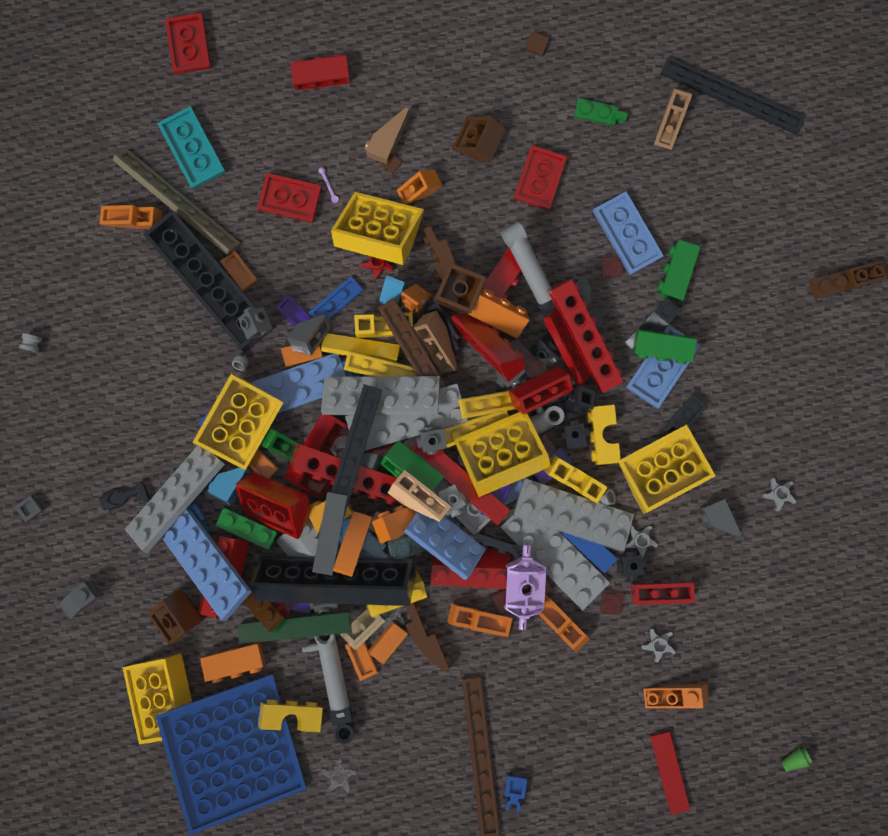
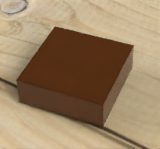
(537, 44)

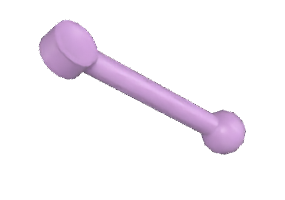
(334, 198)

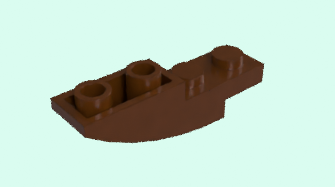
(441, 253)
(848, 280)
(264, 611)
(428, 644)

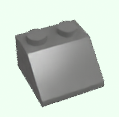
(301, 547)

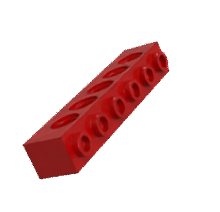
(612, 376)
(303, 454)

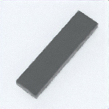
(329, 533)

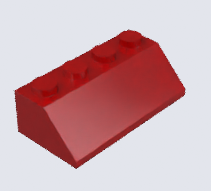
(490, 345)
(321, 439)
(273, 504)
(236, 553)
(488, 572)

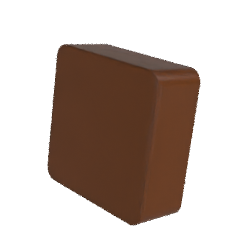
(393, 163)

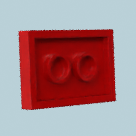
(187, 43)
(540, 177)
(289, 198)

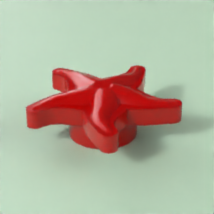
(377, 266)

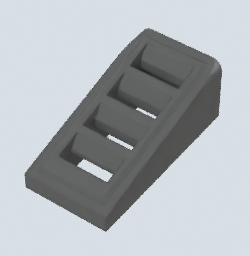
(369, 460)

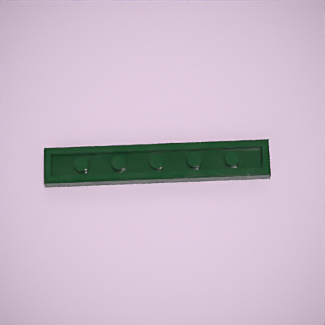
(296, 628)

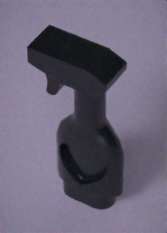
(118, 497)

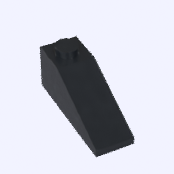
(658, 319)

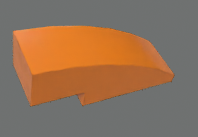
(129, 216)
(352, 544)
(479, 620)
(563, 625)

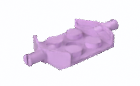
(520, 573)

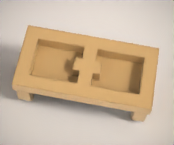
(362, 629)

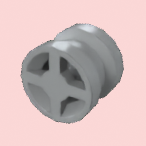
(30, 342)

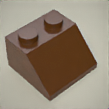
(479, 138)
(460, 289)
(175, 616)

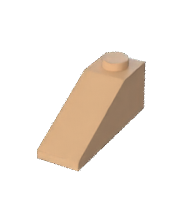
(418, 497)

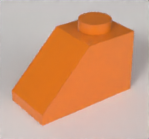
(419, 186)

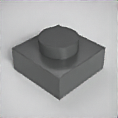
(29, 508)

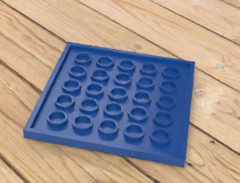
(224, 759)

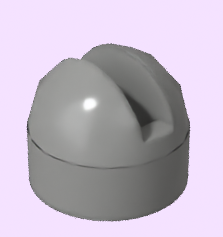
(240, 359)
(608, 497)

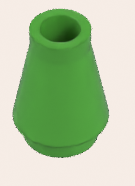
(797, 760)

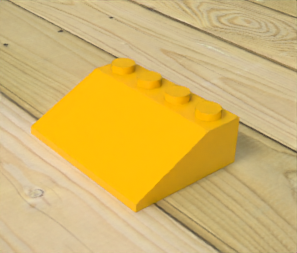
(377, 228)
(238, 421)
(502, 453)
(665, 469)
(157, 688)

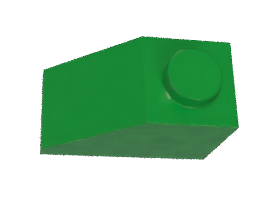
(279, 443)

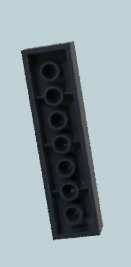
(202, 276)
(372, 583)

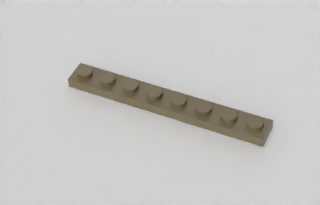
(176, 201)

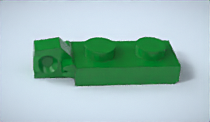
(599, 112)

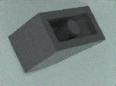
(309, 334)
(719, 517)
(80, 599)

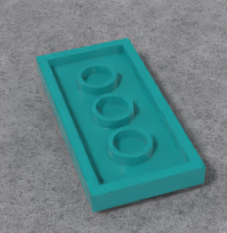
(191, 148)

